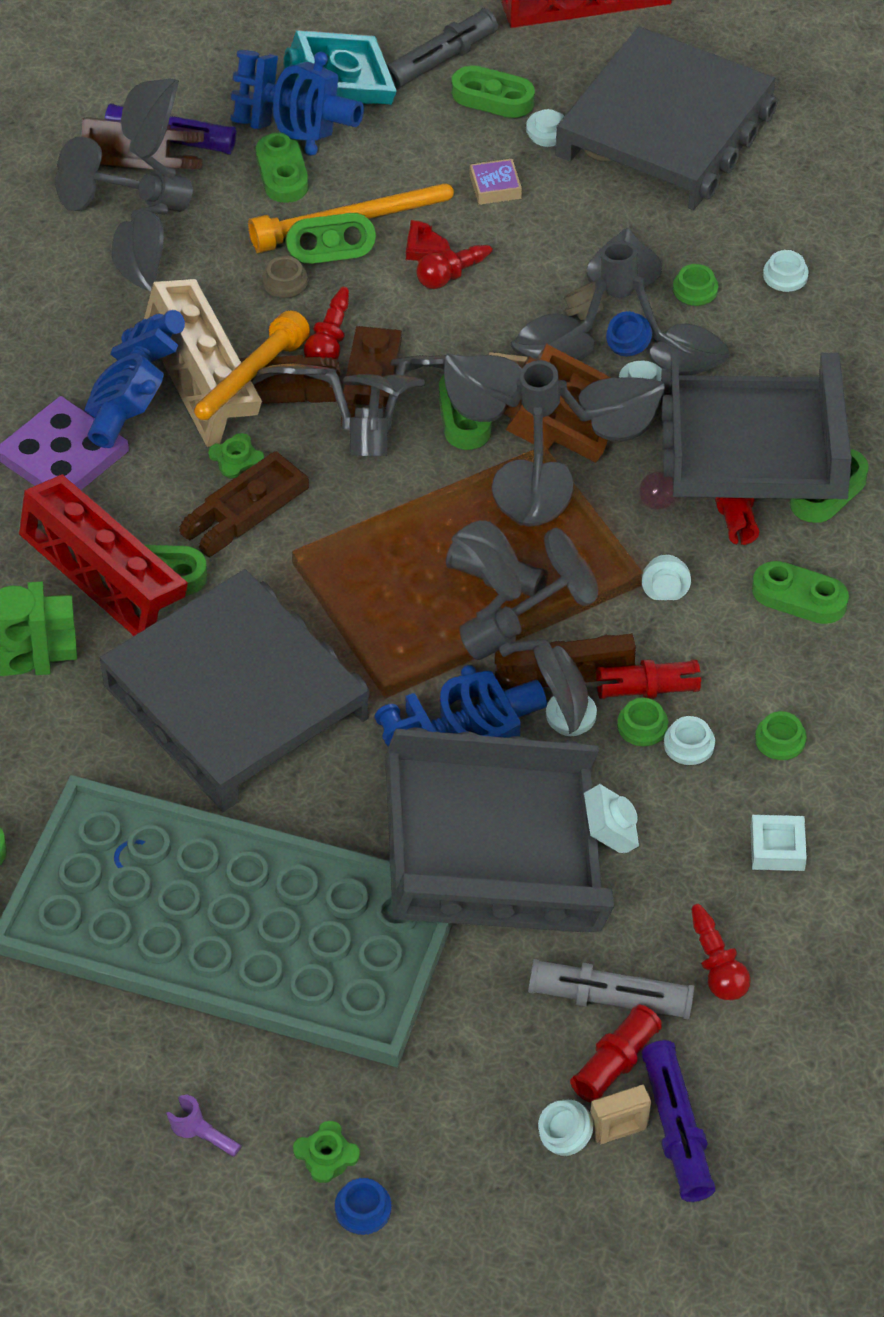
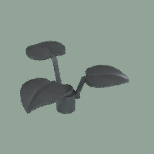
(144, 120)
(620, 269)
(369, 426)
(538, 490)
(497, 627)

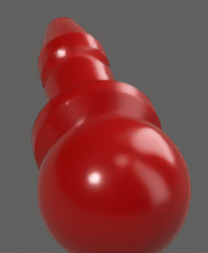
(437, 269)
(328, 333)
(726, 977)

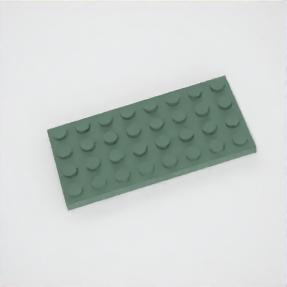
(223, 920)

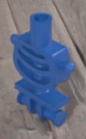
(299, 109)
(133, 380)
(493, 717)

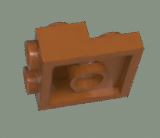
(562, 424)

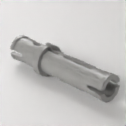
(546, 979)

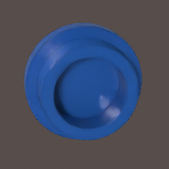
(628, 334)
(363, 1206)

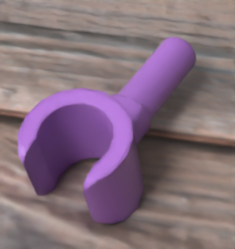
(196, 1125)

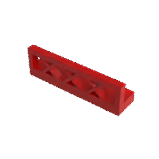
(533, 12)
(100, 547)

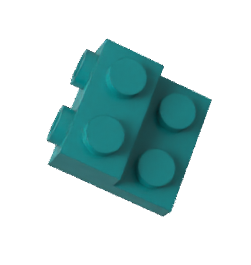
(353, 58)

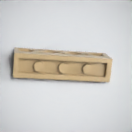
(201, 357)

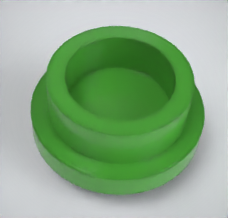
(695, 285)
(642, 722)
(780, 736)

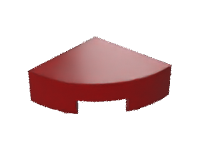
(423, 241)

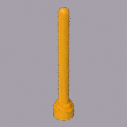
(268, 232)
(285, 334)

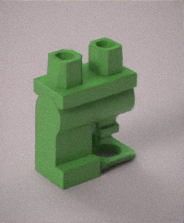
(34, 629)

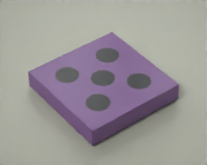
(58, 444)

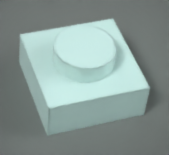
(611, 819)
(778, 842)

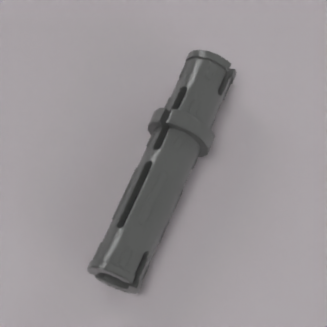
(476, 27)

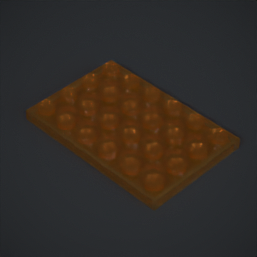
(404, 607)

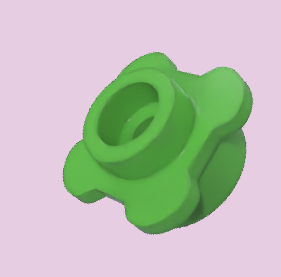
(231, 464)
(326, 1167)

